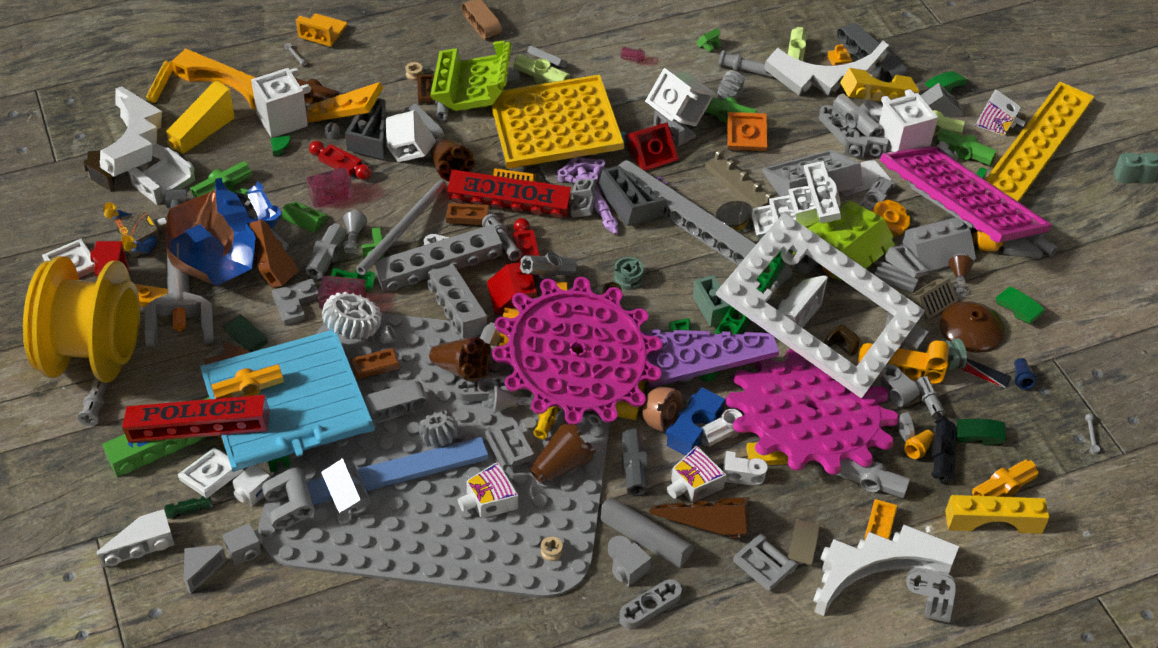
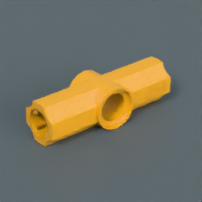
(248, 382)
(1007, 481)

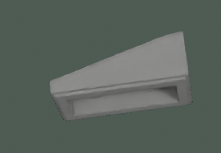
(903, 259)

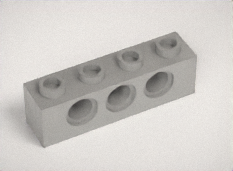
(457, 301)

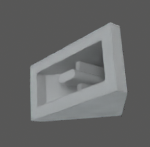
(201, 564)

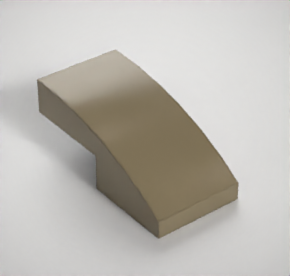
(803, 541)

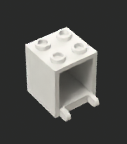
(680, 97)
(280, 101)
(907, 122)

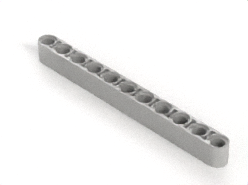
(701, 223)

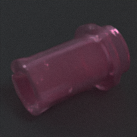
(633, 54)

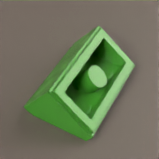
(303, 216)

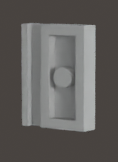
(509, 445)

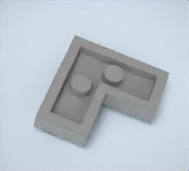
(289, 300)

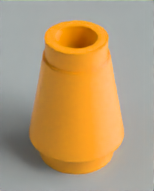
(919, 444)

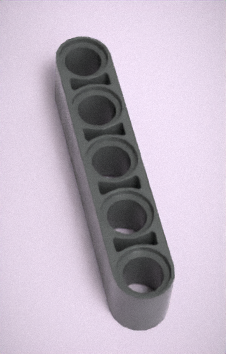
(863, 44)

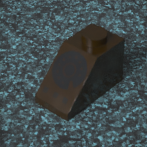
(96, 173)

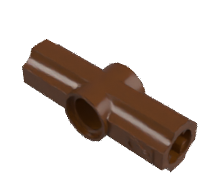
(318, 92)

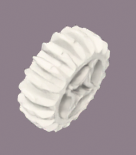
(351, 315)

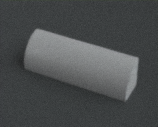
(646, 532)

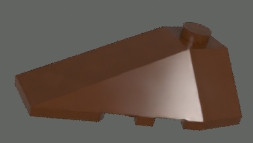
(723, 517)

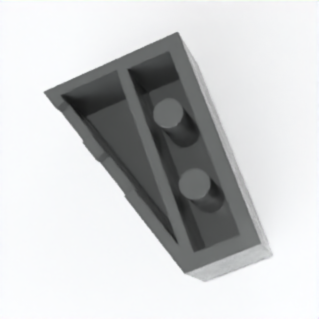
(368, 131)
(629, 198)

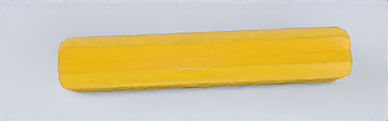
(159, 82)

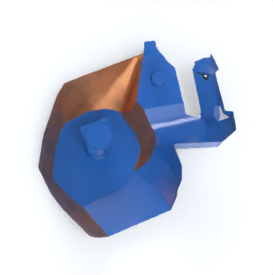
(216, 233)

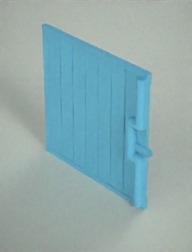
(306, 411)

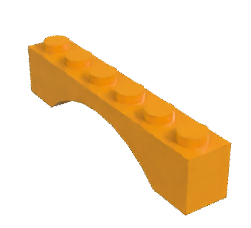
(196, 67)

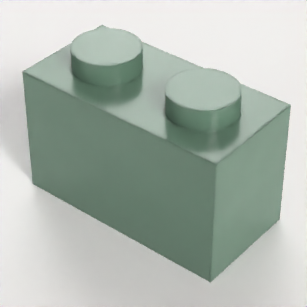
(710, 305)

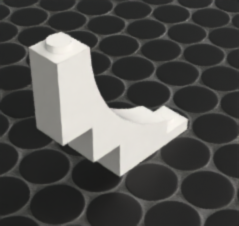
(141, 134)

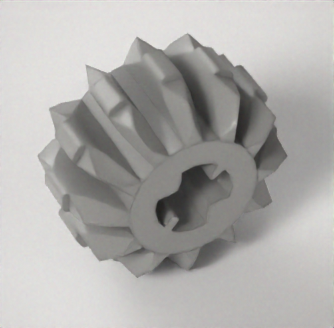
(731, 85)
(438, 429)

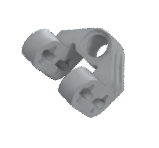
(939, 602)

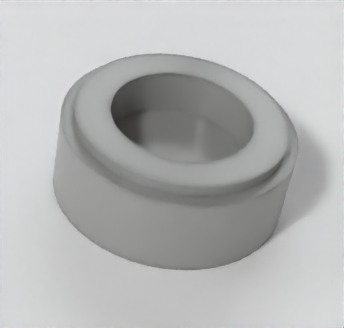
(617, 545)

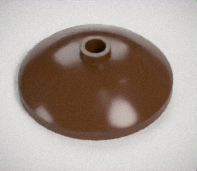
(974, 324)

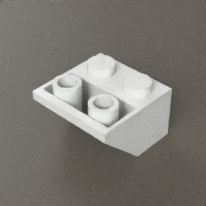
(408, 136)

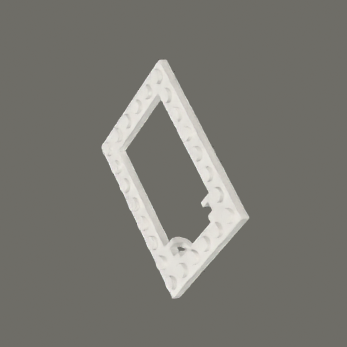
(786, 235)

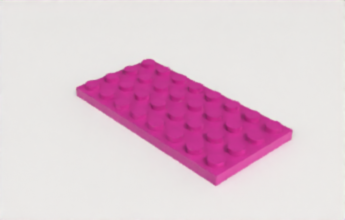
(965, 193)

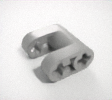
(295, 486)

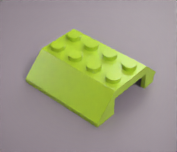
(471, 81)
(857, 234)

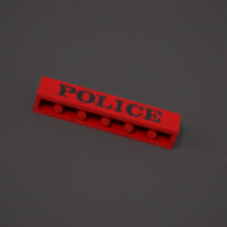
(509, 193)
(196, 418)

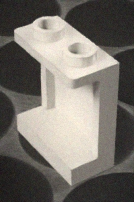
(167, 174)

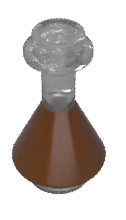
(960, 266)

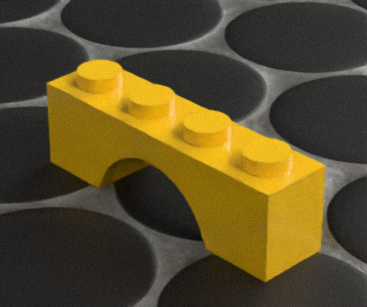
(862, 85)
(969, 512)

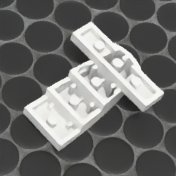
(804, 204)

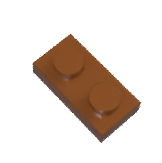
(466, 213)

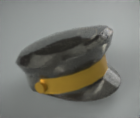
(736, 215)

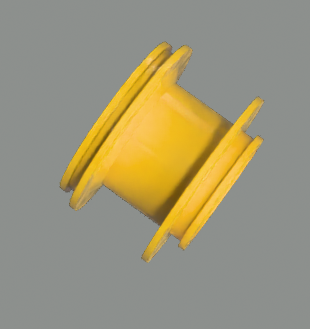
(80, 319)

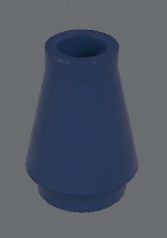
(1024, 375)

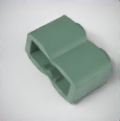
(1137, 167)

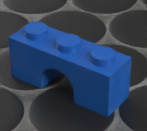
(701, 408)

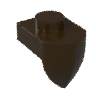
(844, 339)

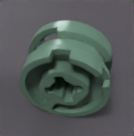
(628, 271)
(956, 354)

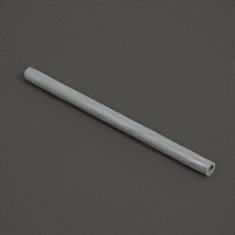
(400, 228)

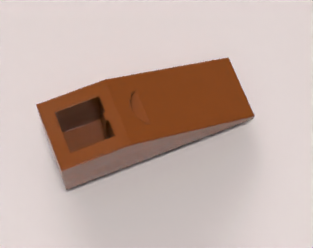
(271, 257)

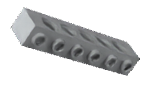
(418, 262)

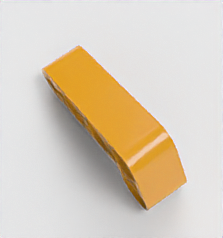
(918, 364)

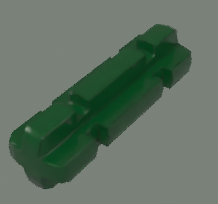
(188, 506)

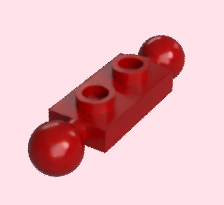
(339, 158)
(525, 239)

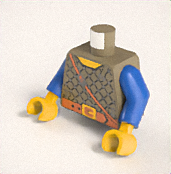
(135, 230)

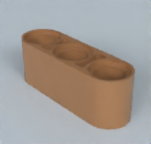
(481, 18)

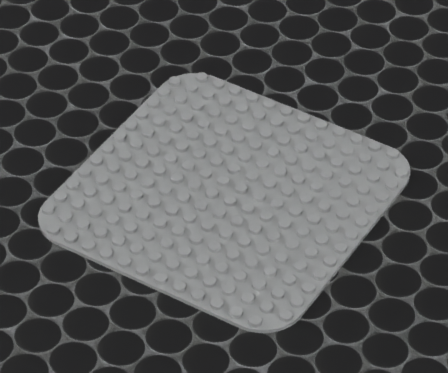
(416, 525)

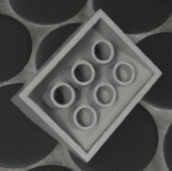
(790, 174)

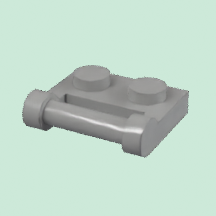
(762, 567)

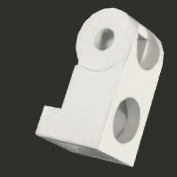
(744, 470)

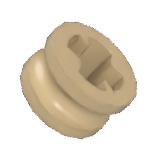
(413, 69)
(556, 553)

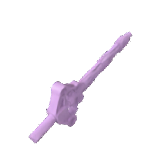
(580, 166)

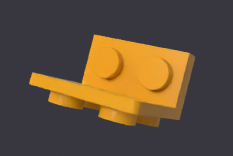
(320, 29)

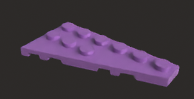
(697, 353)

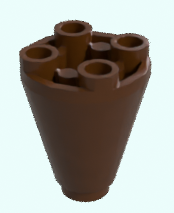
(451, 156)
(463, 357)
(562, 454)

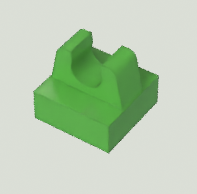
(708, 39)

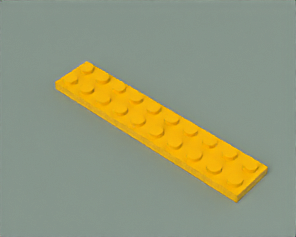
(1039, 140)

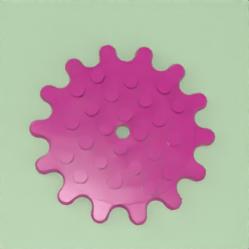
(558, 377)
(779, 413)

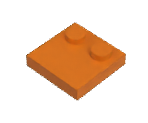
(747, 131)

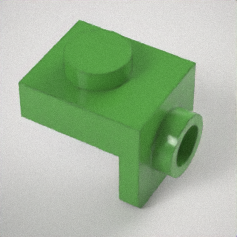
(377, 238)

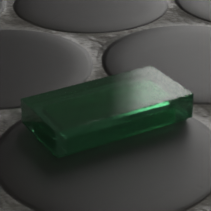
(245, 333)

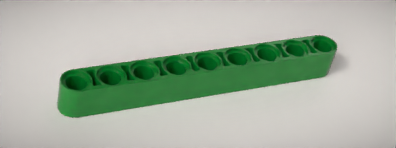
(734, 326)

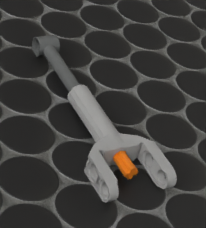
(179, 300)

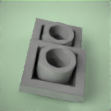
(859, 146)
(584, 197)

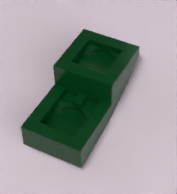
(976, 429)

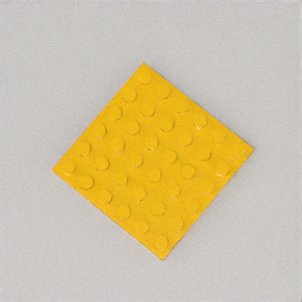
(555, 121)

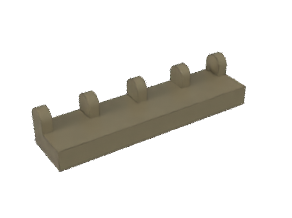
(738, 181)

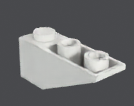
(141, 537)

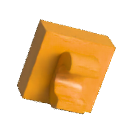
(839, 56)

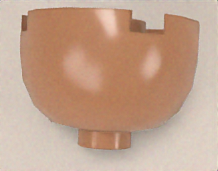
(662, 408)

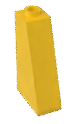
(202, 118)

